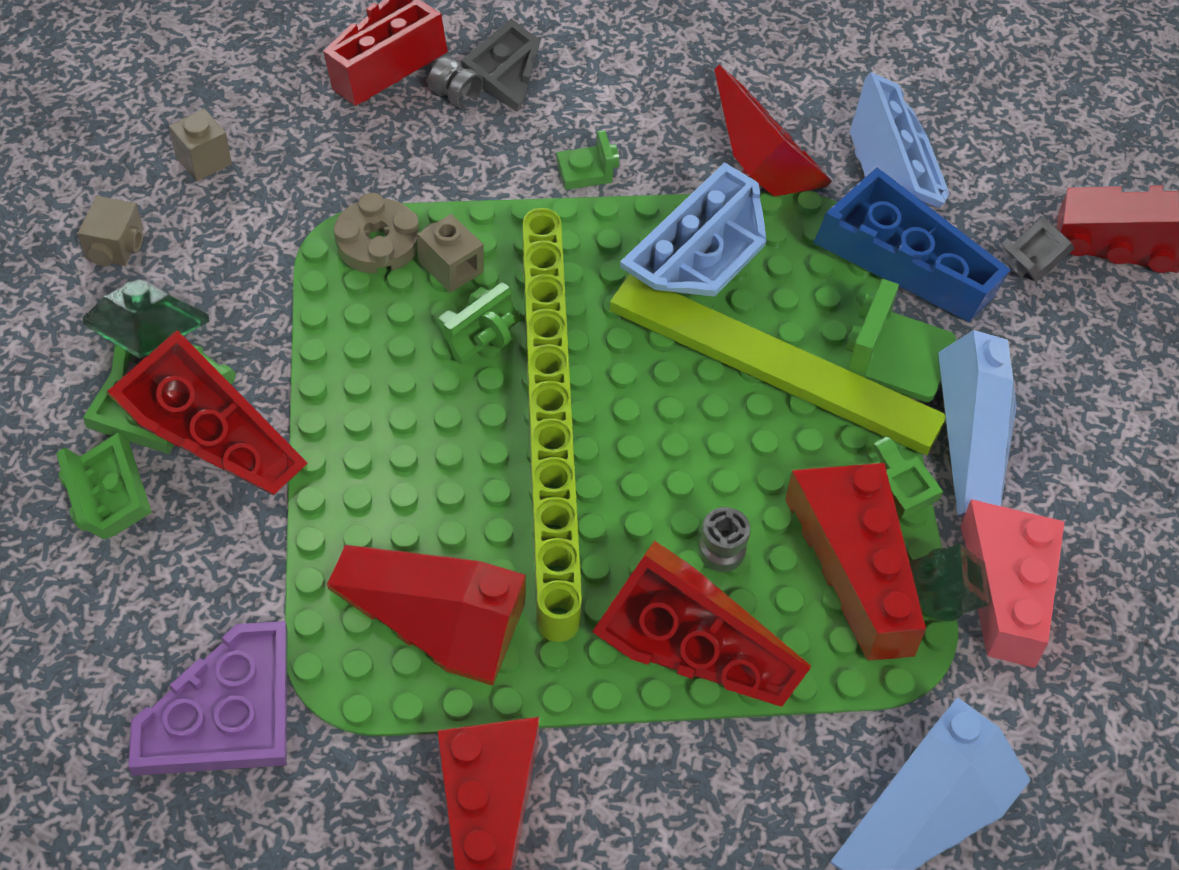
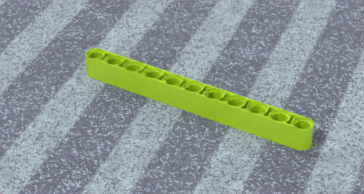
(549, 354)

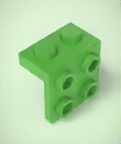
(897, 348)

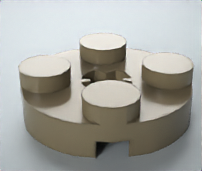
(372, 215)

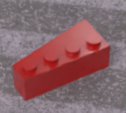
(860, 543)

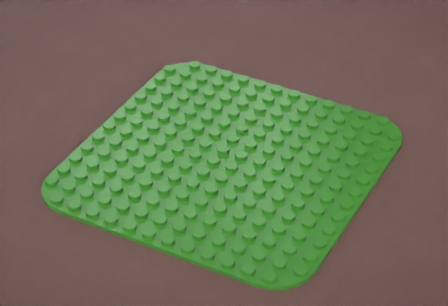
(439, 464)

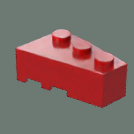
(1123, 225)

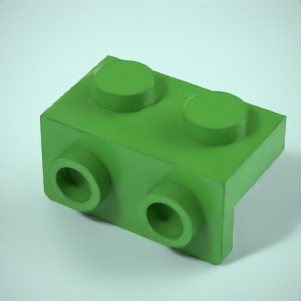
(104, 487)

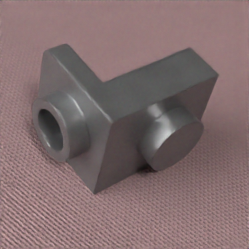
(1037, 250)

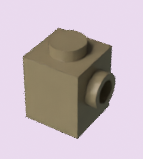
(200, 144)
(111, 231)
(450, 252)

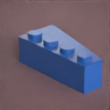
(911, 245)

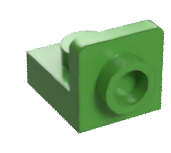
(588, 165)

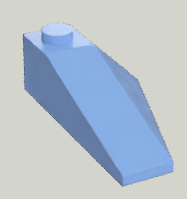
(978, 415)
(942, 794)

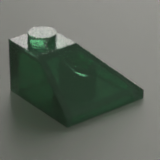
(142, 317)

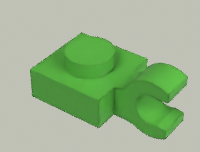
(909, 480)

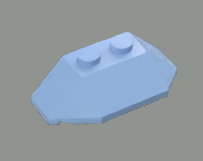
(894, 141)
(703, 238)

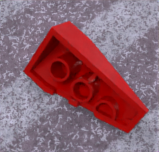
(763, 145)
(198, 410)
(443, 605)
(690, 625)

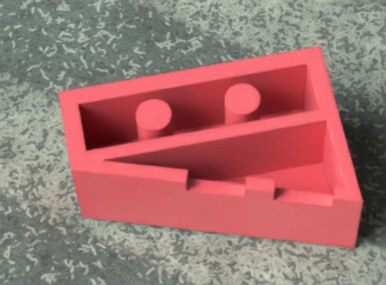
(1021, 574)

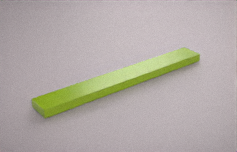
(780, 364)

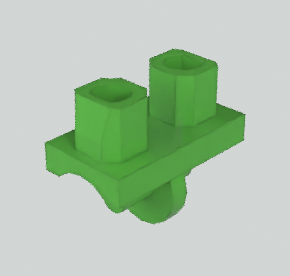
(481, 323)

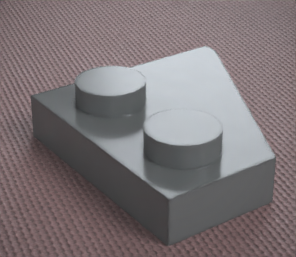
(505, 63)

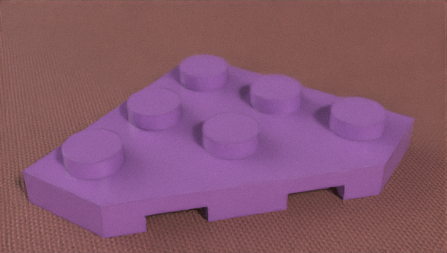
(220, 709)

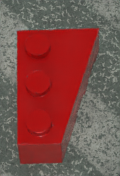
(384, 48)
(487, 790)

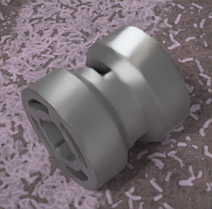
(451, 79)
(724, 539)

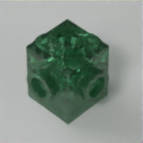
(950, 582)

